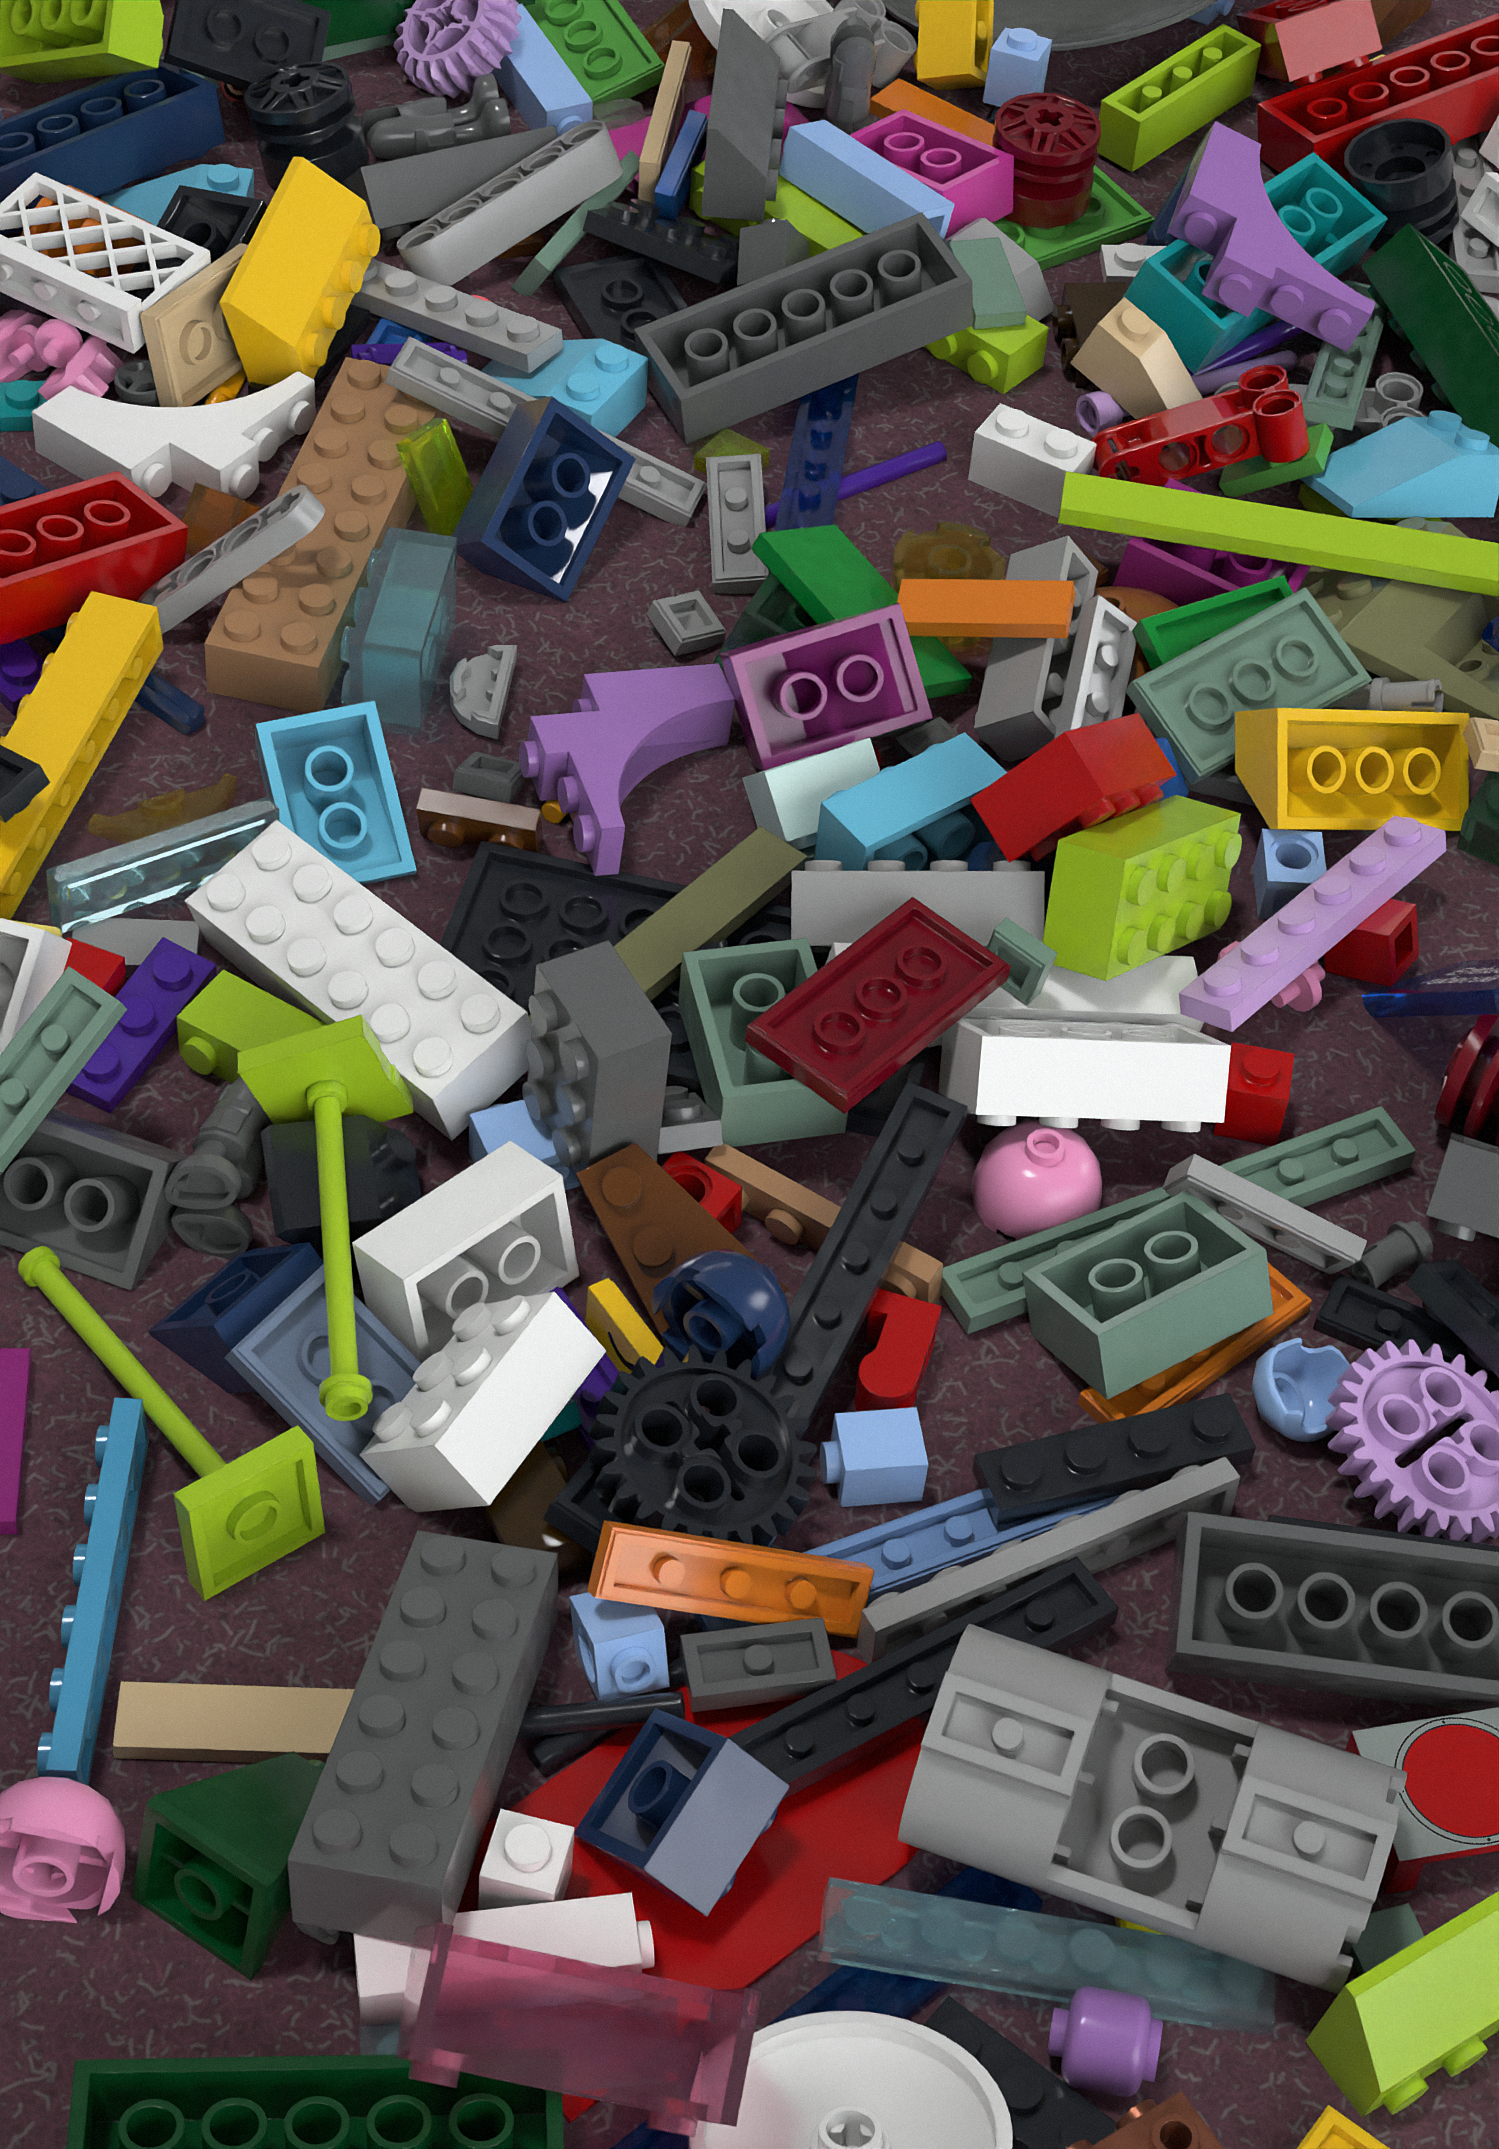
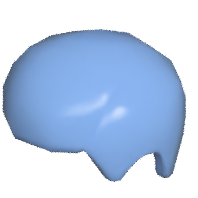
(1294, 1388)

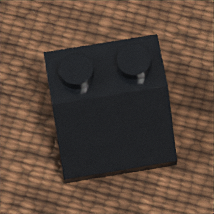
(377, 1170)

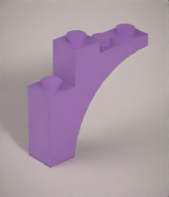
(1254, 254)
(615, 739)

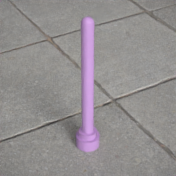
(1103, 412)

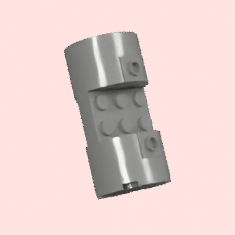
(1153, 1808)

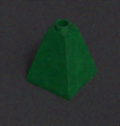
(220, 1856)

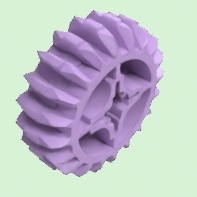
(454, 42)

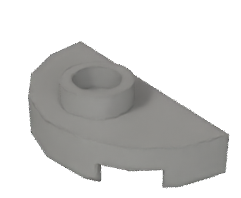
(482, 689)

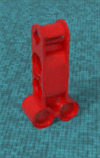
(1261, 420)

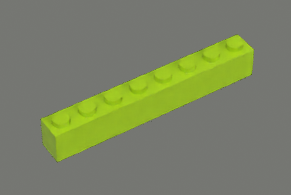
(990, 355)

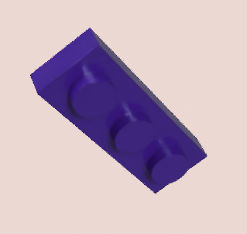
(153, 1000)

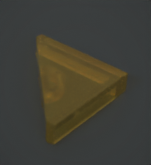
(164, 812)

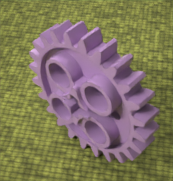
(1399, 1404)

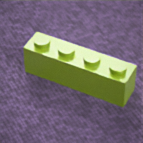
(1177, 97)

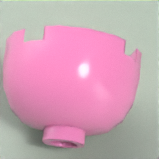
(1035, 1179)
(58, 1850)

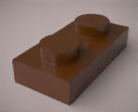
(457, 818)

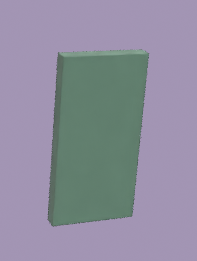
(1268, 661)

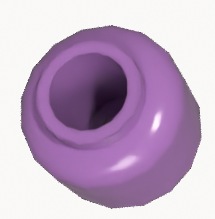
(1106, 2041)

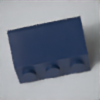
(542, 499)

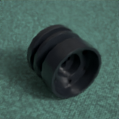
(309, 115)
(1407, 176)

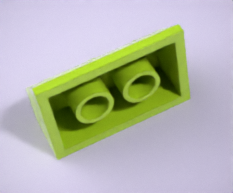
(1415, 2014)

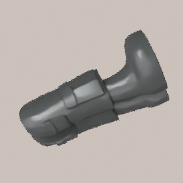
(850, 76)
(429, 126)
(218, 1171)

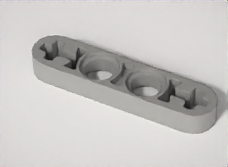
(234, 556)

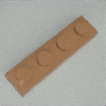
(803, 1216)

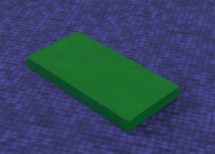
(837, 581)

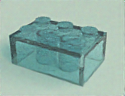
(401, 628)

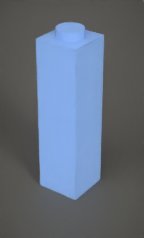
(541, 81)
(857, 180)

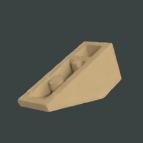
(1135, 363)

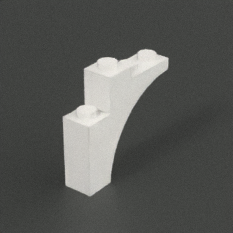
(179, 445)

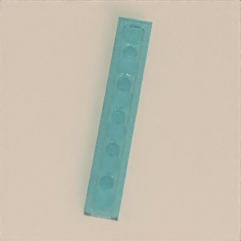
(1038, 1955)

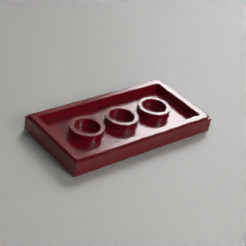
(877, 1004)

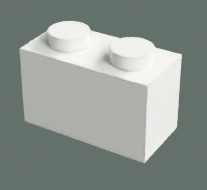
(1027, 458)

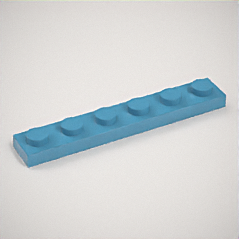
(100, 1574)

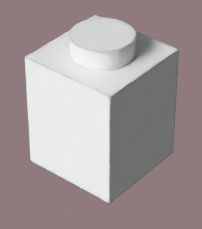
(525, 1862)

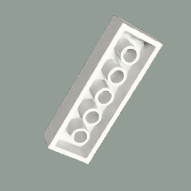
(345, 953)

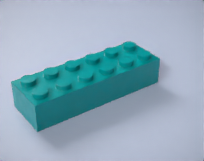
(1319, 213)

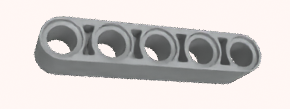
(512, 205)

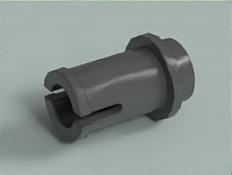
(1402, 1248)

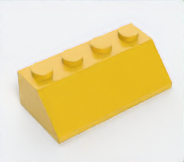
(298, 275)
(1353, 767)

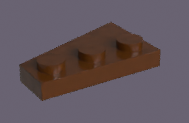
(650, 1221)

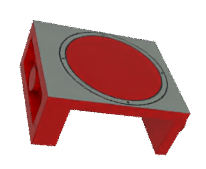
(1448, 1792)

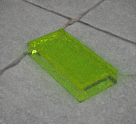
(437, 475)

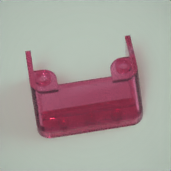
(575, 2029)

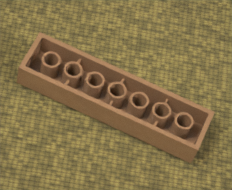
(287, 619)

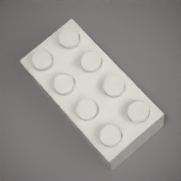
(1085, 1072)

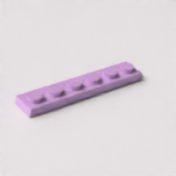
(1312, 923)

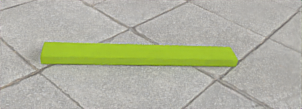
(1280, 533)

